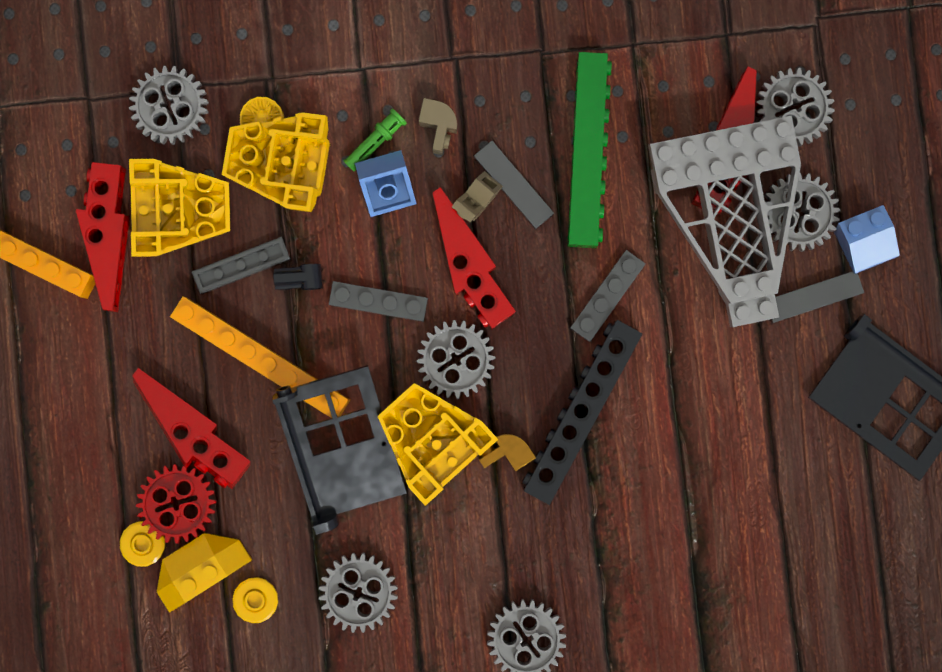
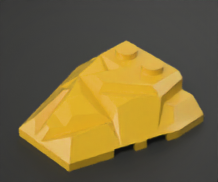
(280, 159)
(174, 207)
(432, 439)

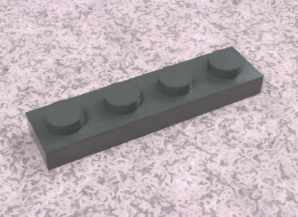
(607, 296)
(378, 301)

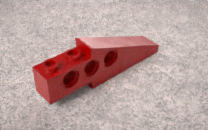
(737, 113)
(461, 242)
(109, 254)
(175, 415)

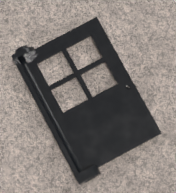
(863, 382)
(346, 475)

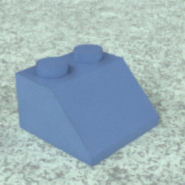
(385, 183)
(868, 239)

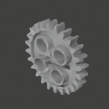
(785, 88)
(148, 113)
(821, 218)
(467, 378)
(349, 613)
(544, 626)

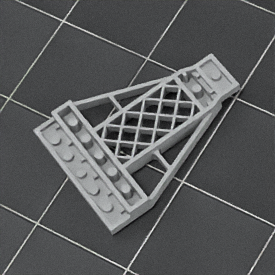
(725, 156)

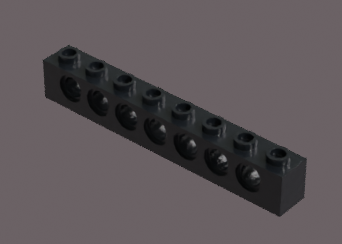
(628, 339)

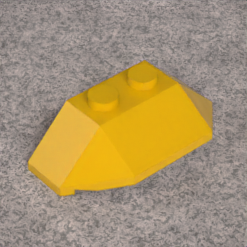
(199, 567)

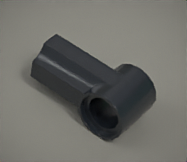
(304, 277)

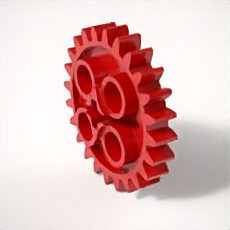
(182, 524)

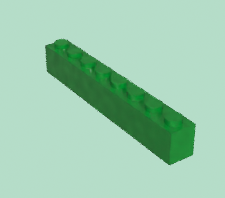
(588, 150)

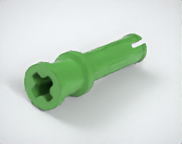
(382, 132)

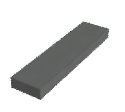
(514, 185)
(241, 265)
(818, 295)

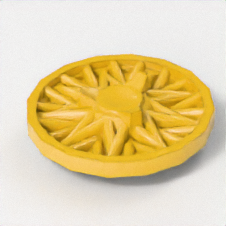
(260, 110)
(139, 546)
(255, 600)

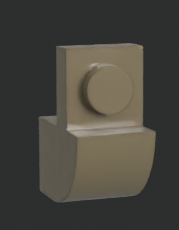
(439, 117)
(477, 197)

